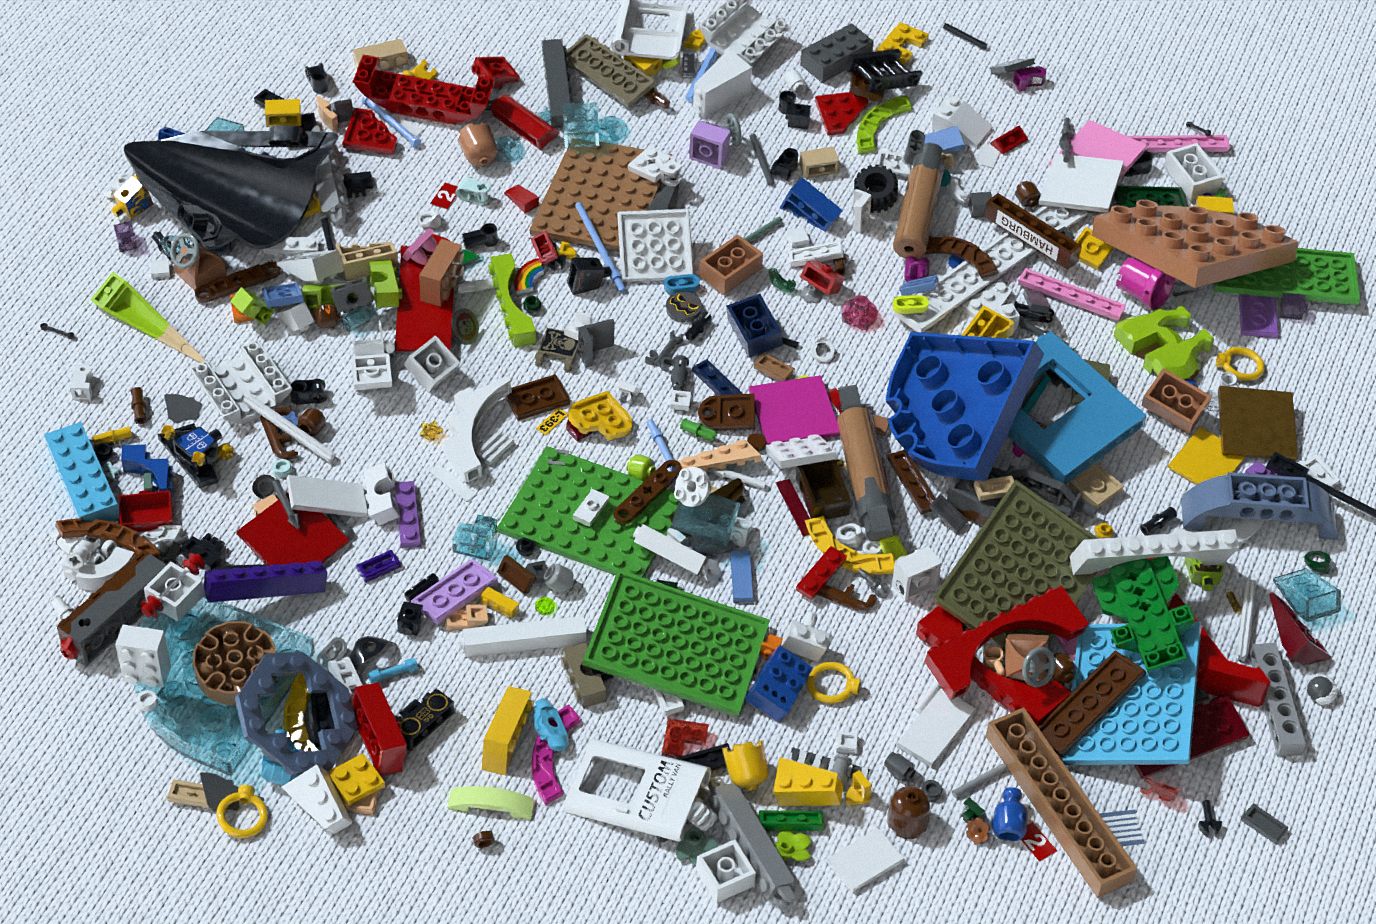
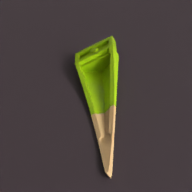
(126, 304)

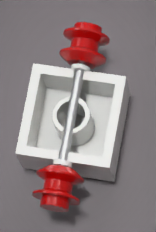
(175, 589)

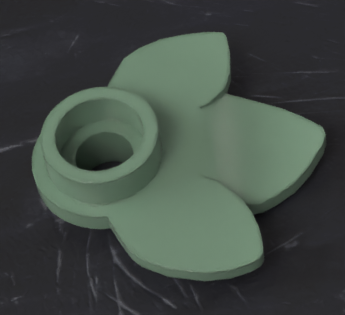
(691, 849)

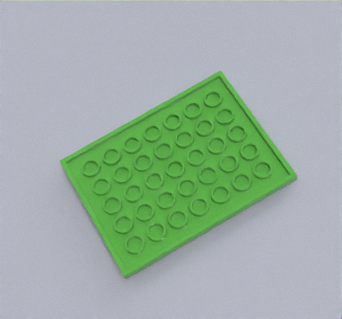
(554, 493)
(676, 642)

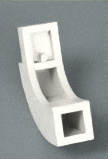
(94, 576)

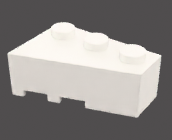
(319, 797)

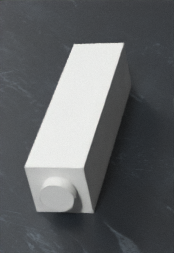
(669, 548)

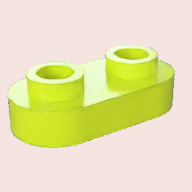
(910, 304)

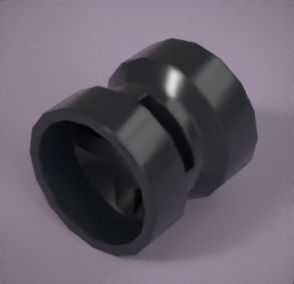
(785, 101)

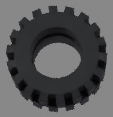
(882, 177)

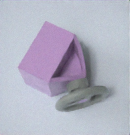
(712, 142)

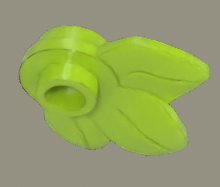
(793, 846)

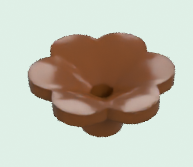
(978, 831)

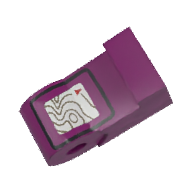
(1029, 77)

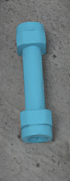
(410, 666)

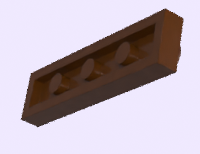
(912, 480)

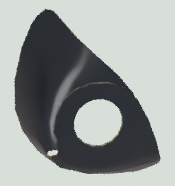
(359, 656)

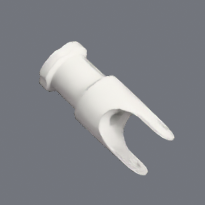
(82, 552)

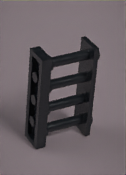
(883, 59)

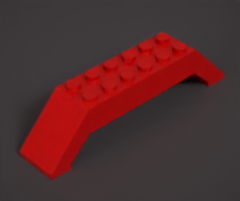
(1224, 677)

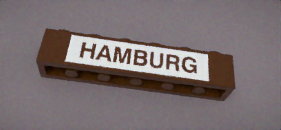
(1032, 231)

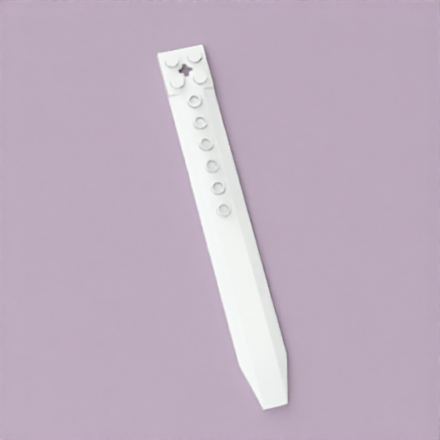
(964, 279)

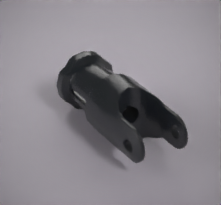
(1024, 311)

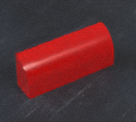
(523, 121)

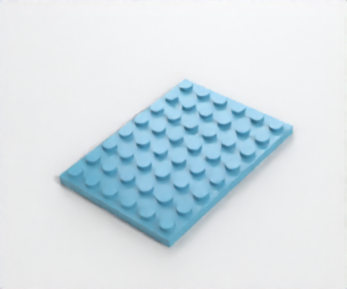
(1152, 719)

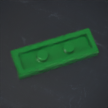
(791, 820)

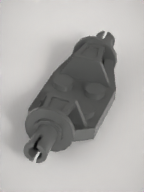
(1052, 487)

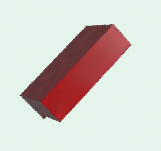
(145, 510)

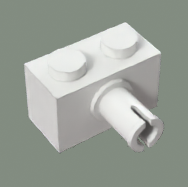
(805, 638)

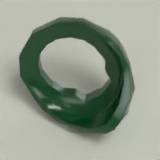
(1321, 567)

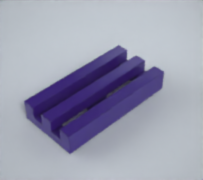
(380, 568)

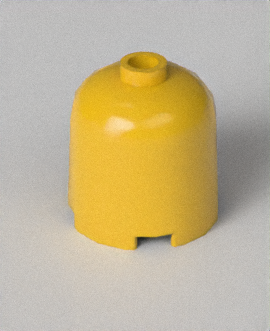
(747, 764)

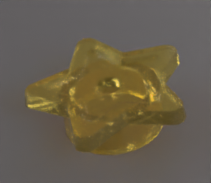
(430, 435)

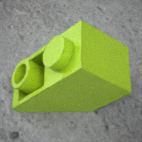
(252, 306)

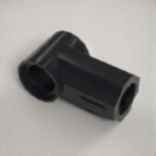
(486, 235)

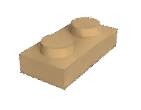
(993, 487)
(187, 793)

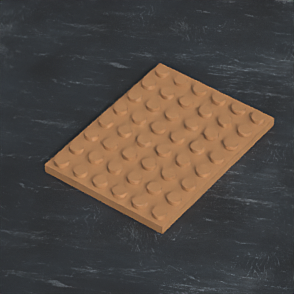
(602, 184)

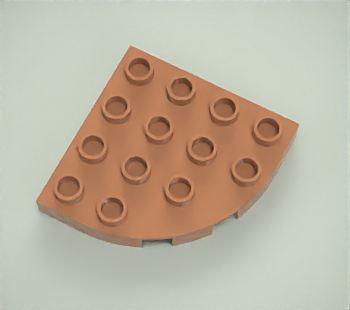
(1195, 242)

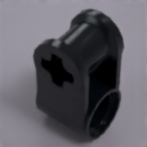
(317, 77)
(785, 164)
(1142, 165)
(306, 391)

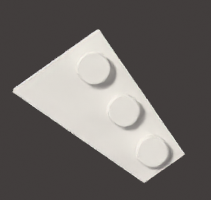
(991, 297)

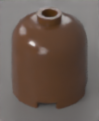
(909, 812)

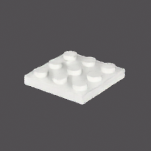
(800, 451)

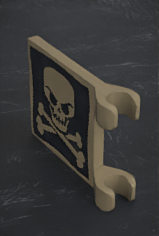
(557, 345)

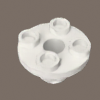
(692, 486)

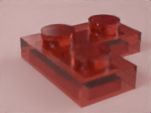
(681, 732)

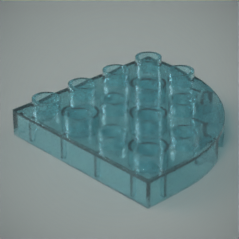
(188, 717)

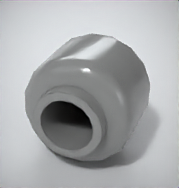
(559, 578)

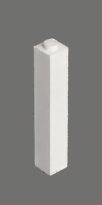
(523, 636)

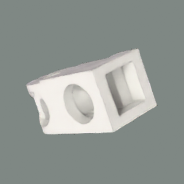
(81, 381)

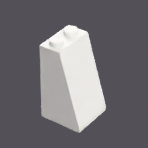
(722, 84)

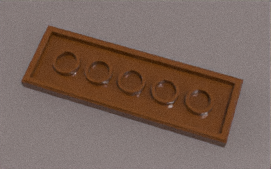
(1090, 702)

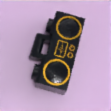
(425, 717)

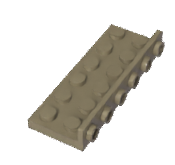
(609, 70)

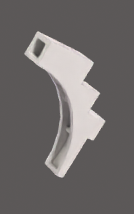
(463, 425)

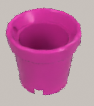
(1145, 283)

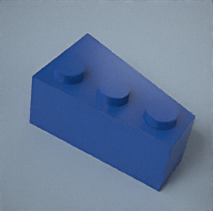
(812, 205)

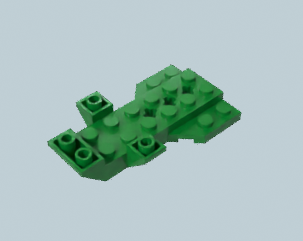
(1141, 596)

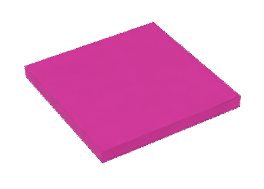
(794, 409)

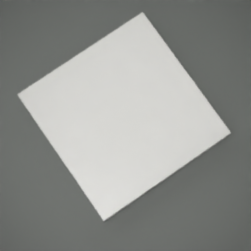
(1081, 183)
(654, 244)

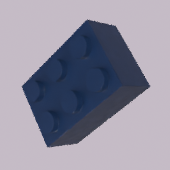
(754, 325)

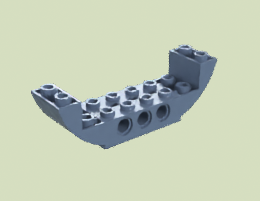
(1260, 498)

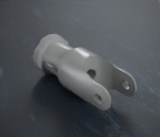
(841, 766)

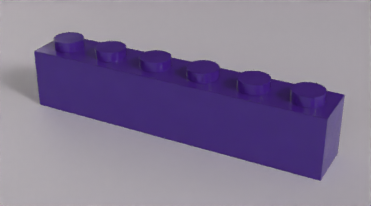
(264, 581)

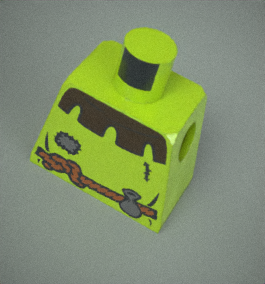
(1204, 575)

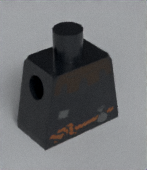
(586, 274)

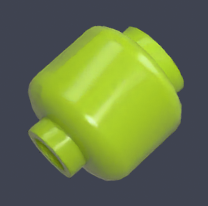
(640, 467)

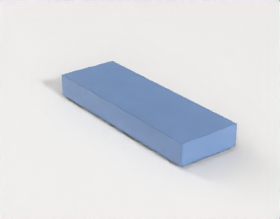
(741, 576)

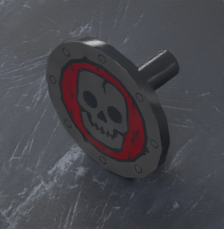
(465, 326)

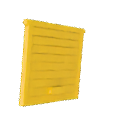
(1203, 459)

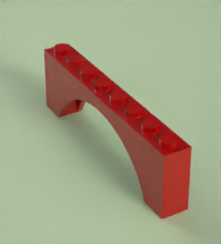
(1050, 612)
(1038, 701)

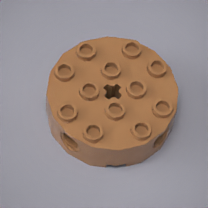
(228, 658)

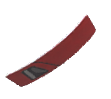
(833, 395)

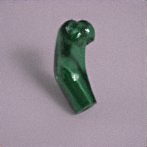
(780, 283)

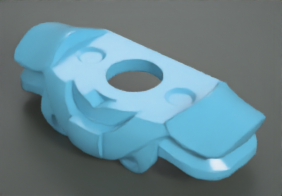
(555, 736)

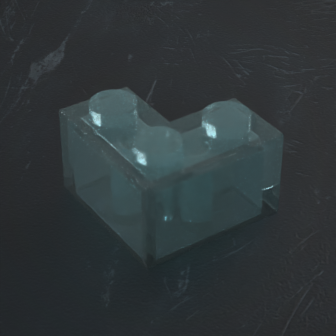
(476, 539)

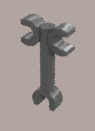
(662, 359)

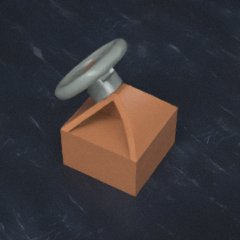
(195, 263)
(1028, 659)

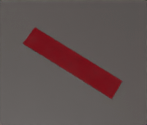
(794, 505)

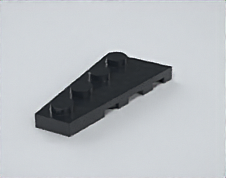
(202, 478)

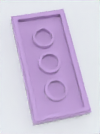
(455, 591)

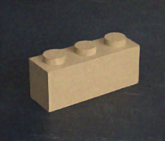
(390, 53)

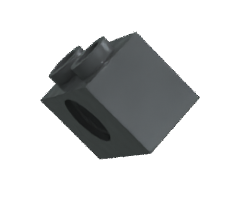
(360, 287)

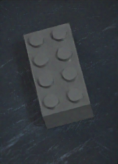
(829, 55)

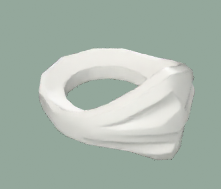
(434, 222)
(822, 340)
(851, 541)

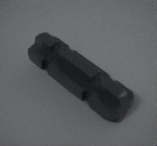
(421, 587)

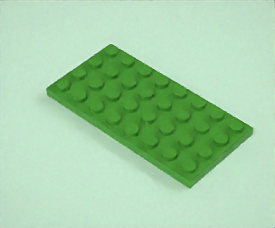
(1316, 273)

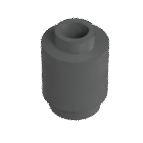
(900, 766)

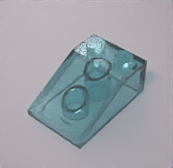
(580, 124)
(1309, 594)

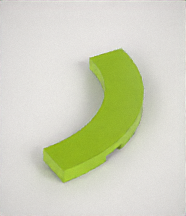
(875, 118)

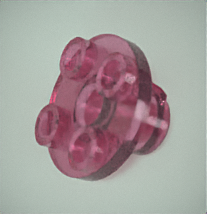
(859, 312)

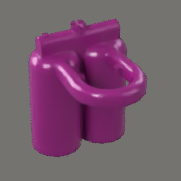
(915, 268)

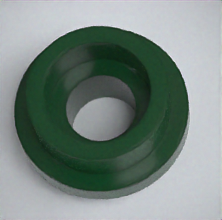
(532, 304)

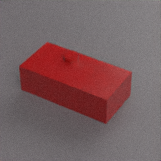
(379, 729)

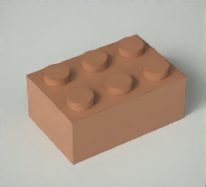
(730, 264)
(441, 272)
(1176, 400)

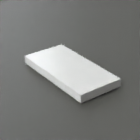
(326, 496)
(935, 728)

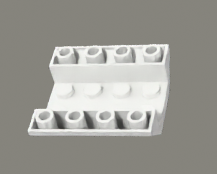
(741, 30)
(232, 381)

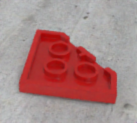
(839, 110)
(368, 133)

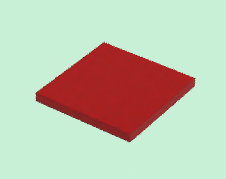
(281, 543)

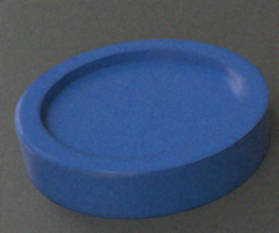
(954, 261)

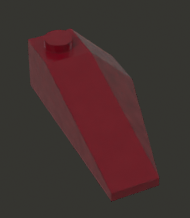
(1295, 636)

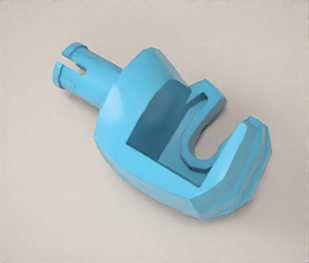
(273, 771)

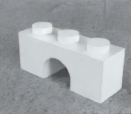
(382, 505)

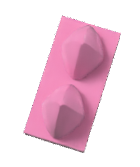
(415, 250)

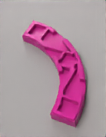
(543, 759)

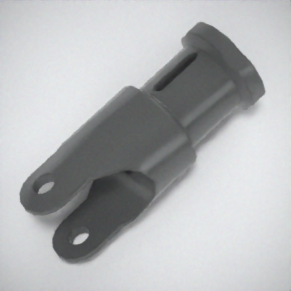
(679, 372)

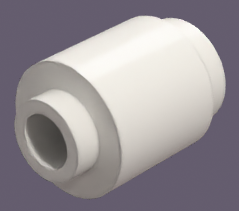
(795, 81)

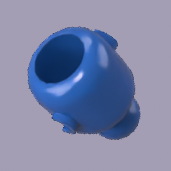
(1010, 816)

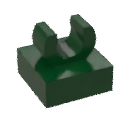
(973, 811)

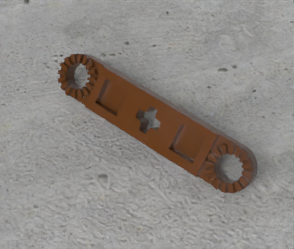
(228, 284)
(638, 501)

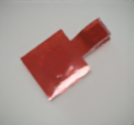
(1164, 791)

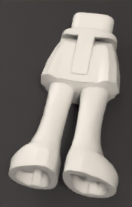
(68, 545)

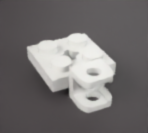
(656, 165)

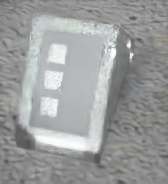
(688, 64)

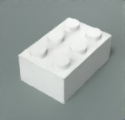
(1193, 171)
(143, 656)

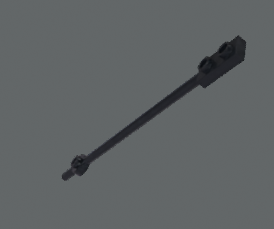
(1286, 467)

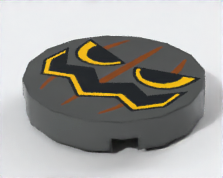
(683, 306)

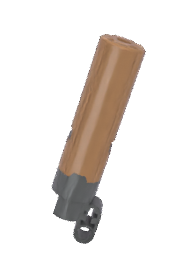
(920, 196)

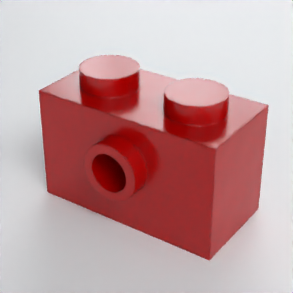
(822, 277)

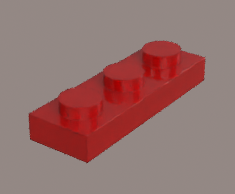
(821, 573)

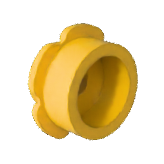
(225, 451)
(1103, 531)

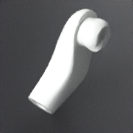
(956, 193)

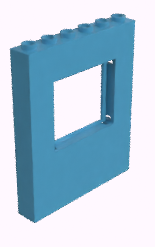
(1087, 429)

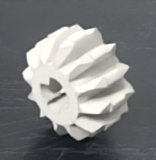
(702, 815)

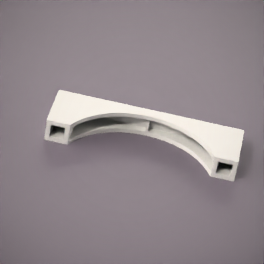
(1205, 546)

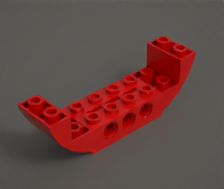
(421, 96)

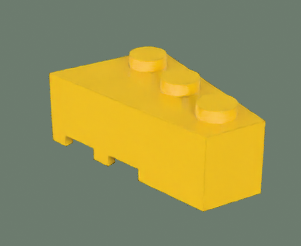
(990, 324)

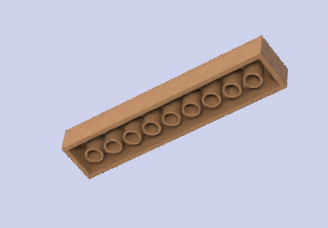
(1061, 803)

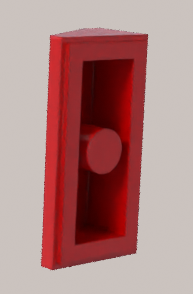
(1009, 140)

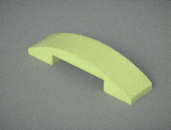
(491, 799)

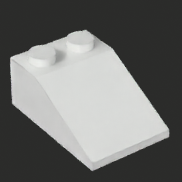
(959, 113)
(314, 265)

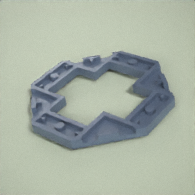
(317, 681)

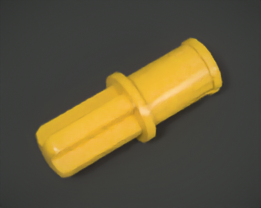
(112, 436)

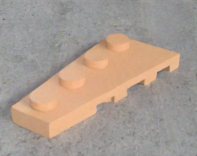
(722, 456)

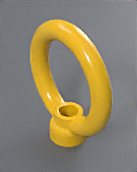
(1223, 361)
(852, 683)
(245, 795)

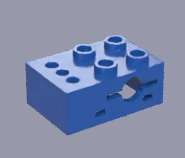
(779, 683)

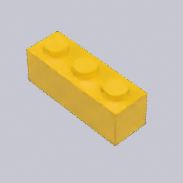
(499, 602)

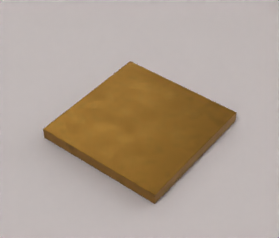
(1257, 422)

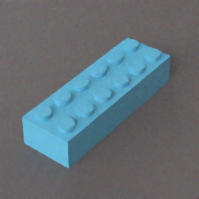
(81, 474)

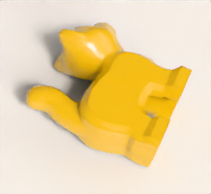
(421, 71)

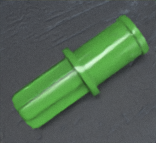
(698, 430)

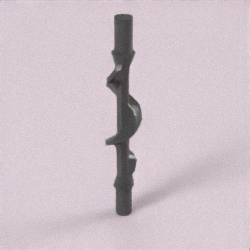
(1064, 140)

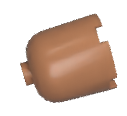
(477, 144)

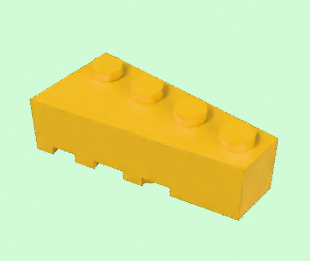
(506, 730)

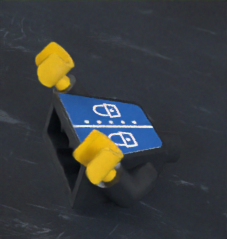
(194, 445)

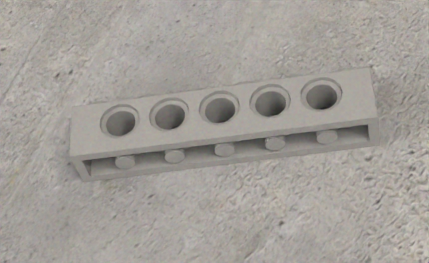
(1278, 704)

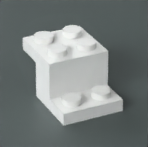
(371, 372)

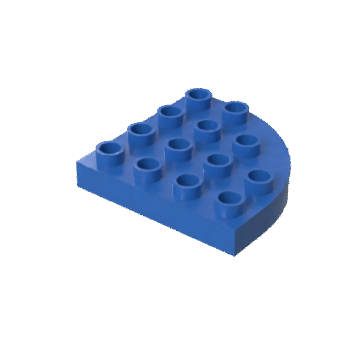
(958, 399)

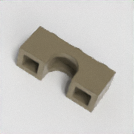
(588, 689)

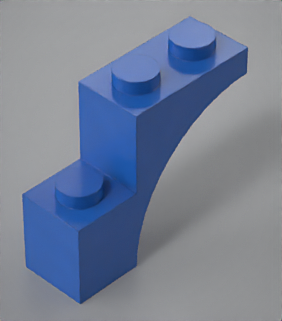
(137, 460)

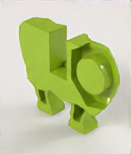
(1175, 354)

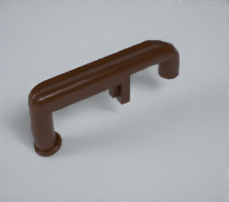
(274, 439)
(845, 598)

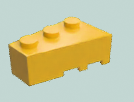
(806, 785)

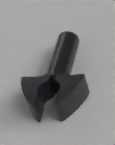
(561, 260)
(1203, 825)

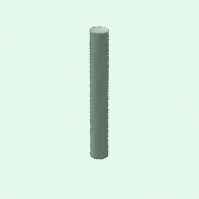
(763, 229)

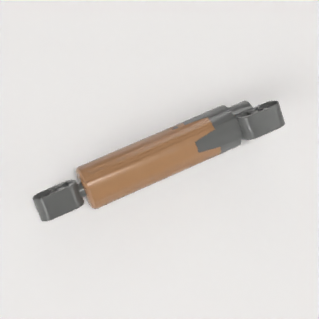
(865, 466)

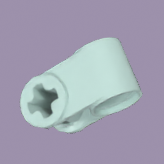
(473, 190)

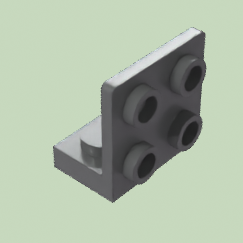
(593, 338)

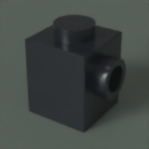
(798, 116)
(410, 618)

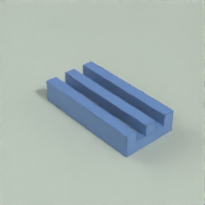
(919, 285)

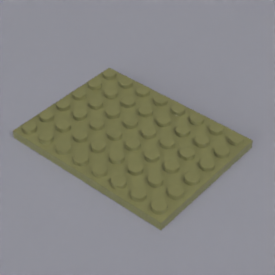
(1012, 559)

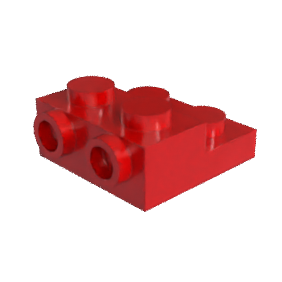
(495, 68)

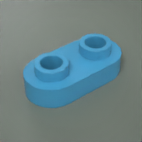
(681, 283)

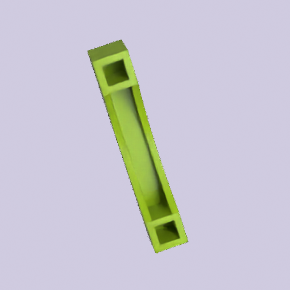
(520, 325)

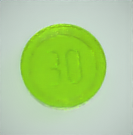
(544, 606)

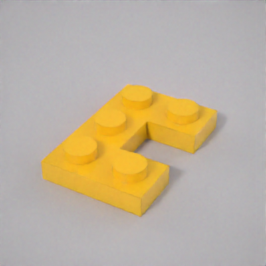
(901, 34)

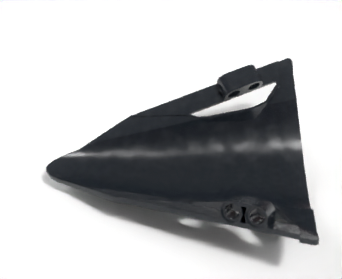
(218, 182)

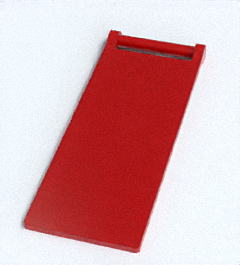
(417, 319)

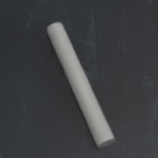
(979, 780)

